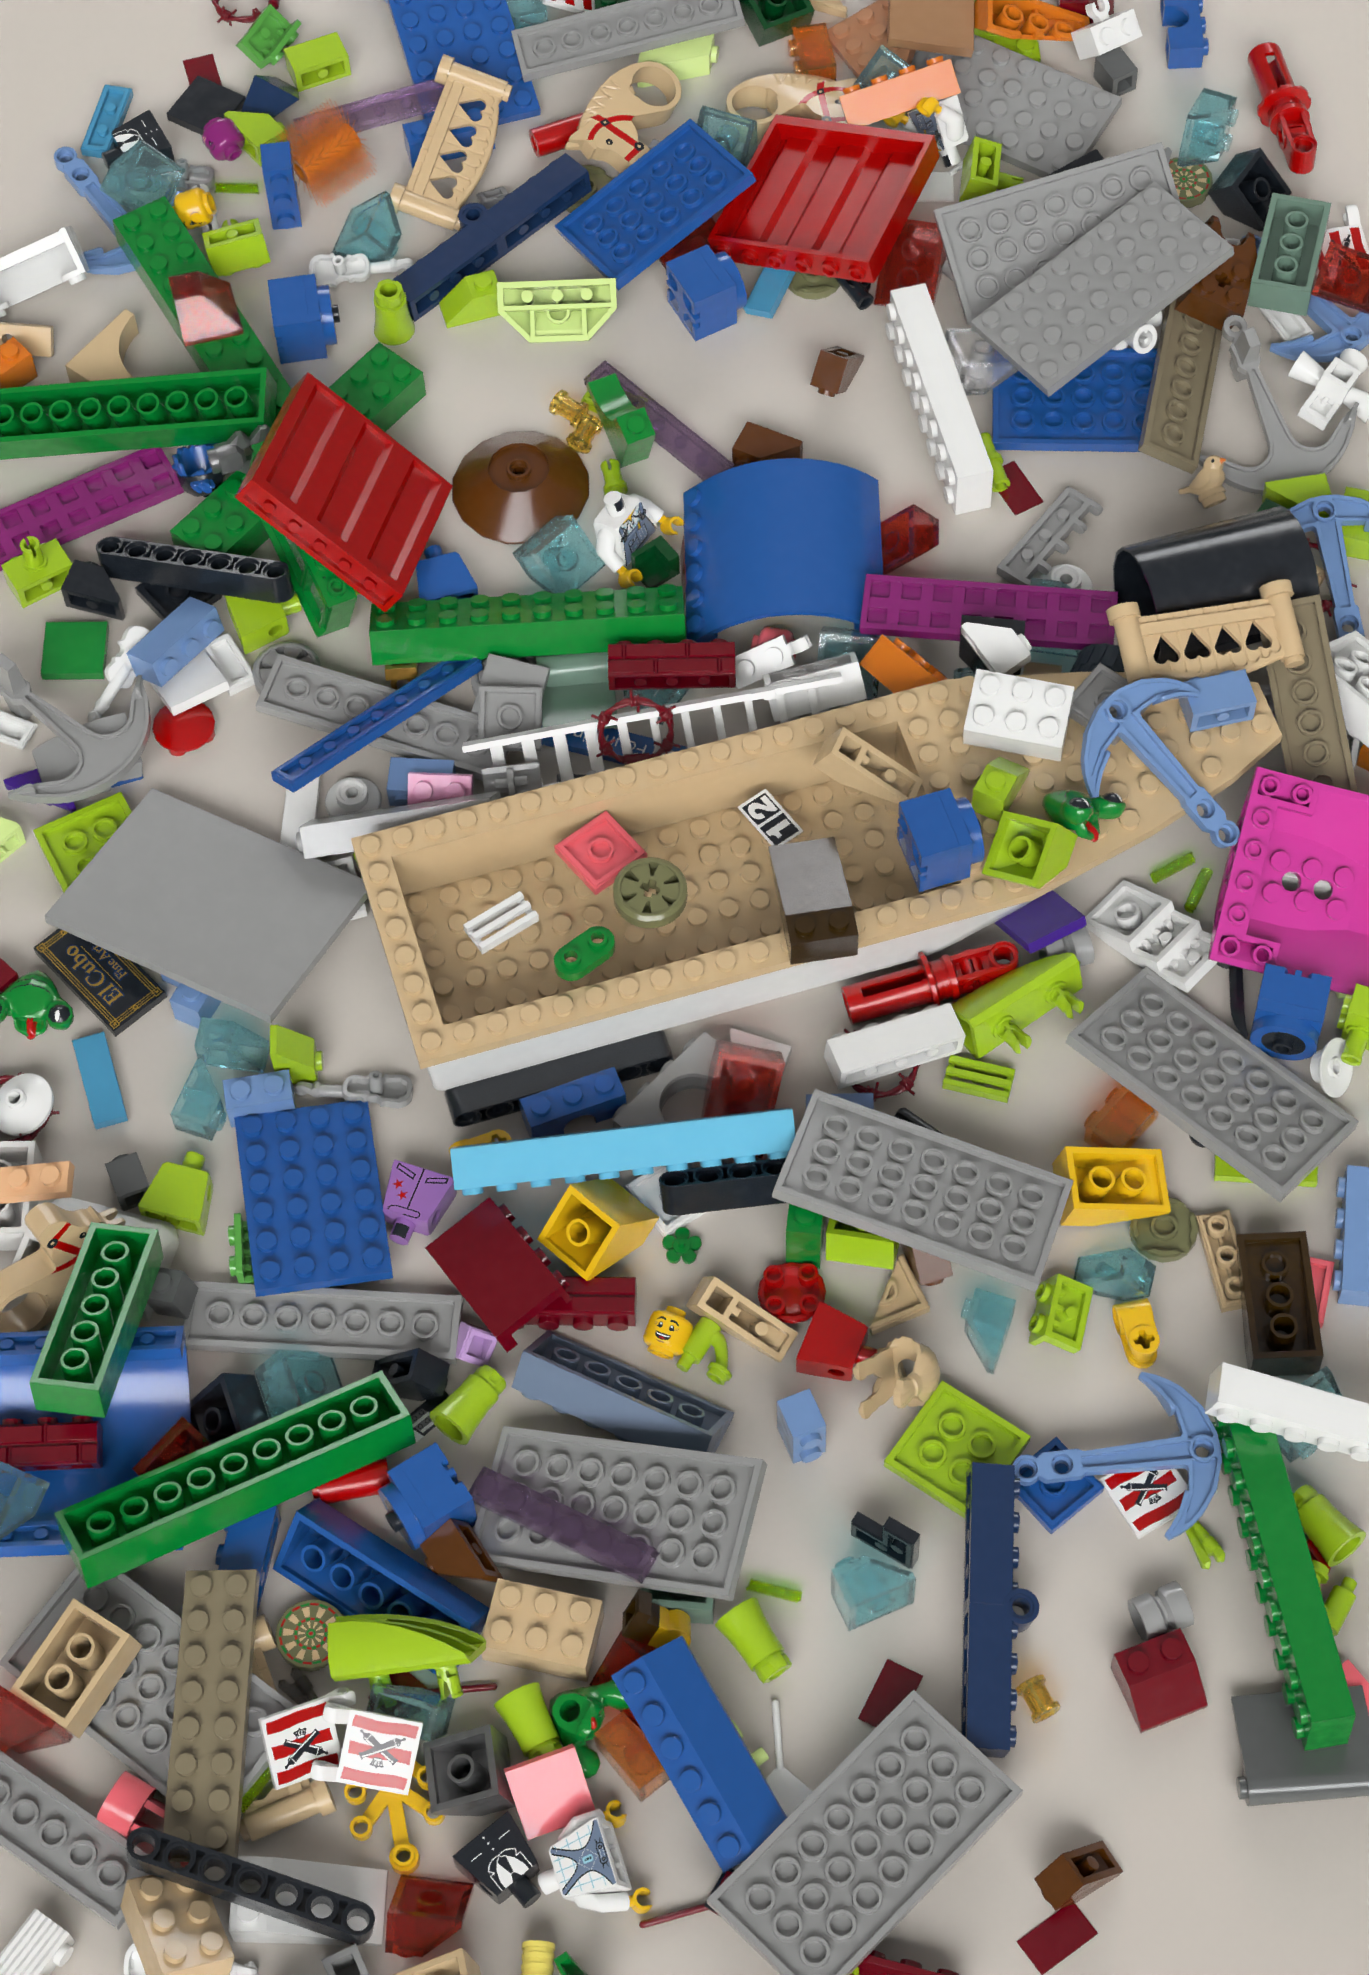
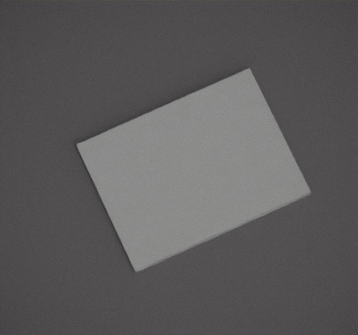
(209, 904)

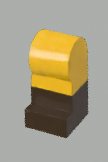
(654, 1623)

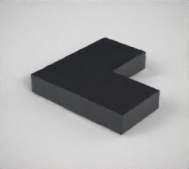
(890, 1539)

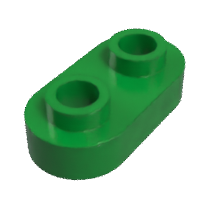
(587, 953)

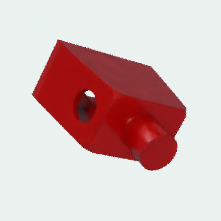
(833, 1345)

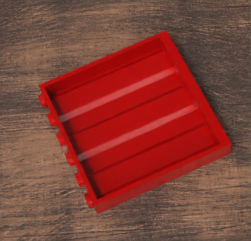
(826, 198)
(345, 492)

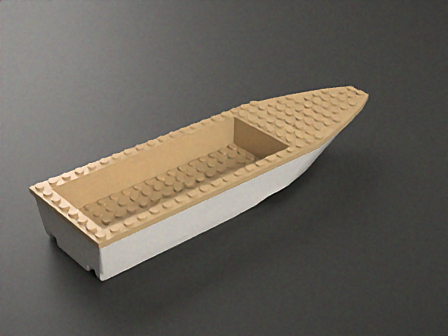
(728, 947)

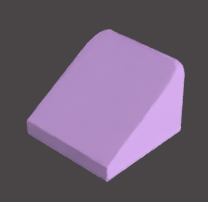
(474, 1344)

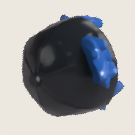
(195, 470)

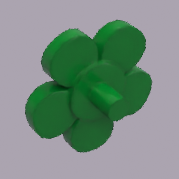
(681, 1246)

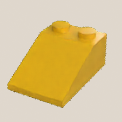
(1112, 1184)

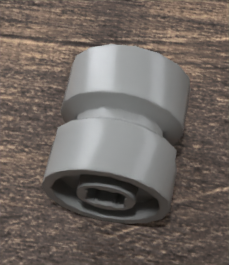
(1076, 942)
(1165, 1610)

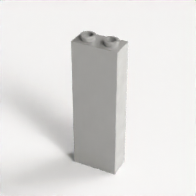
(334, 833)

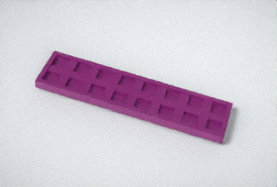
(89, 501)
(935, 607)

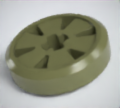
(655, 910)

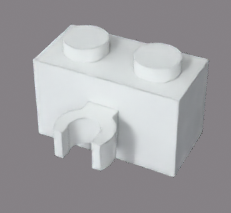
(1106, 31)

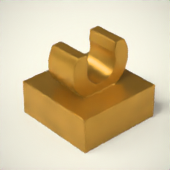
(400, 672)

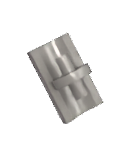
(512, 778)

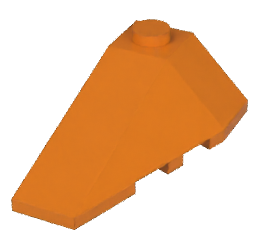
(1027, 19)

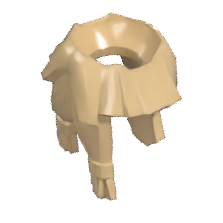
(892, 1378)

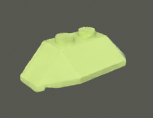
(557, 308)

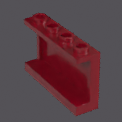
(498, 1270)

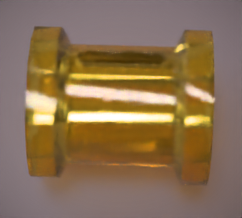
(567, 407)
(584, 433)
(1038, 1698)

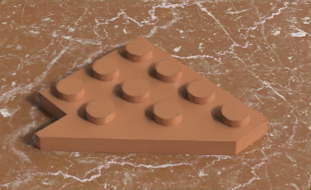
(861, 36)

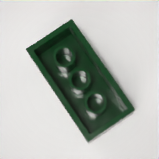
(775, 18)

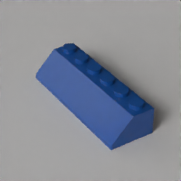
(366, 1574)
(701, 1751)

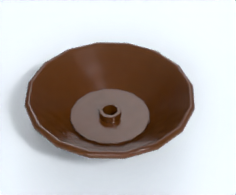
(512, 505)

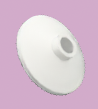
(31, 1110)

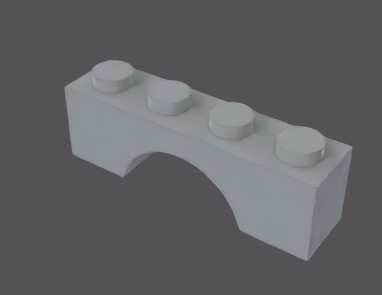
(685, 1072)

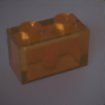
(812, 51)
(1119, 1121)
(631, 1756)

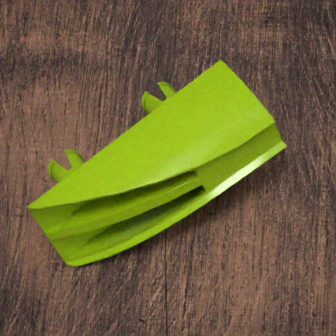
(1015, 1000)
(393, 1644)

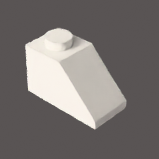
(998, 647)

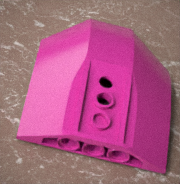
(1317, 836)

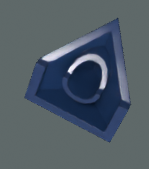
(269, 96)

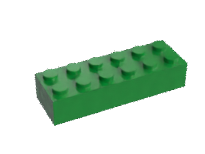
(97, 1320)

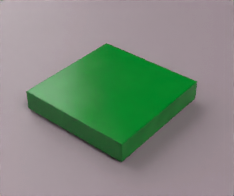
(74, 650)

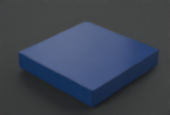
(1057, 1502)

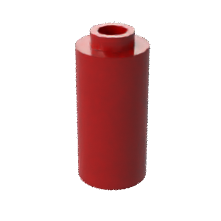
(554, 135)
(356, 1484)

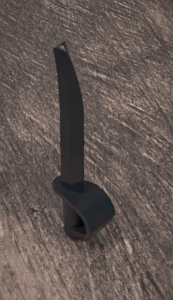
(1236, 997)

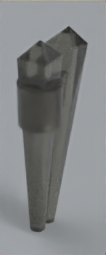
(299, 1691)

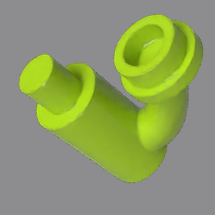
(702, 1337)
(1340, 1598)

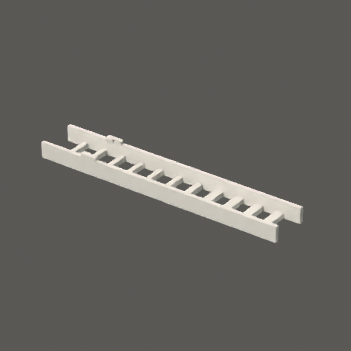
(589, 726)

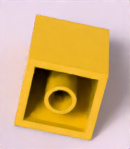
(596, 1226)

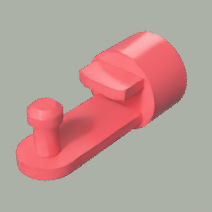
(127, 1805)

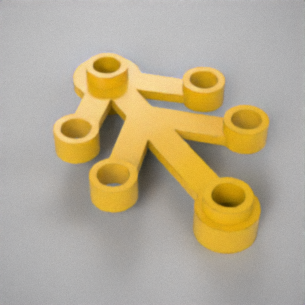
(397, 1818)

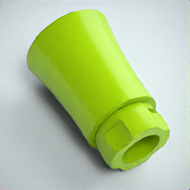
(392, 317)
(468, 1404)
(1326, 1526)
(754, 1640)
(529, 1720)

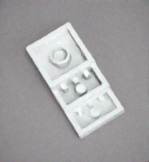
(1153, 934)

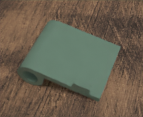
(575, 688)

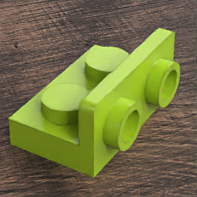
(1060, 1313)

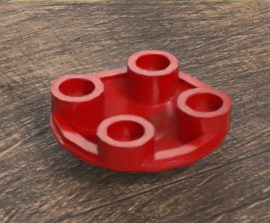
(184, 731)
(791, 1291)

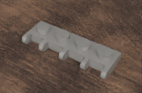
(1047, 536)

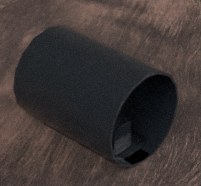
(1215, 568)

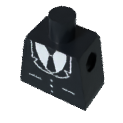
(143, 128)
(500, 1863)

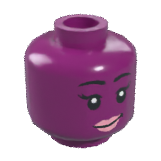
(223, 139)

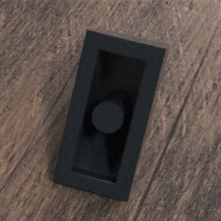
(91, 590)
(414, 1374)

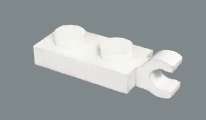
(768, 658)

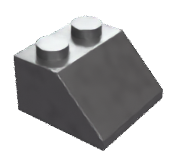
(468, 1773)

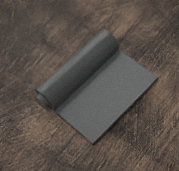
(1279, 1768)

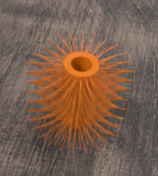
(324, 153)

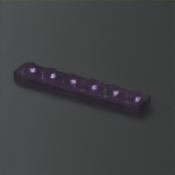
(563, 1525)

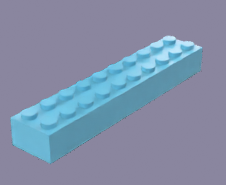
(622, 1149)

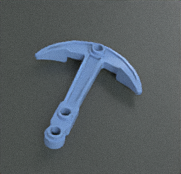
(88, 186)
(1341, 331)
(1329, 536)
(1150, 750)
(1153, 1455)

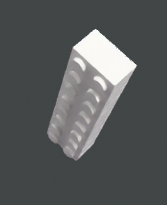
(939, 399)

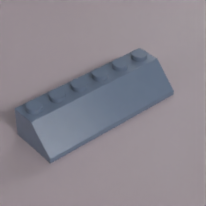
(617, 1396)

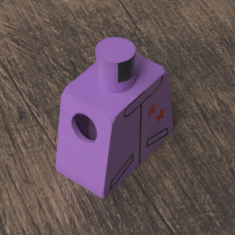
(415, 1200)

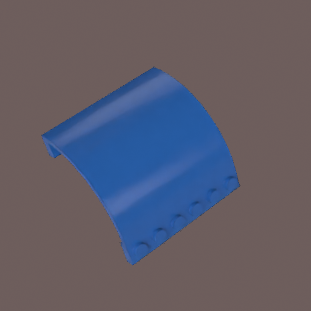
(779, 543)
(144, 1404)

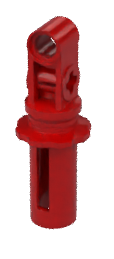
(1284, 107)
(928, 981)

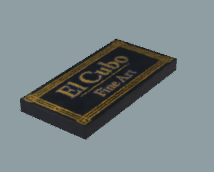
(105, 982)

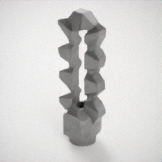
(230, 456)

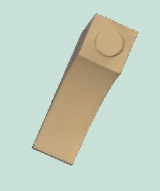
(105, 353)

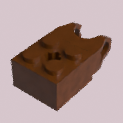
(1224, 289)

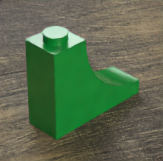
(625, 426)
(804, 1236)

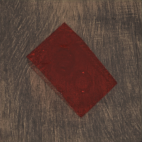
(912, 261)
(742, 1080)

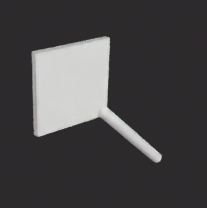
(940, 186)
(785, 1786)

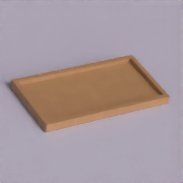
(932, 26)

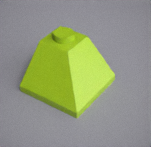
(1028, 850)

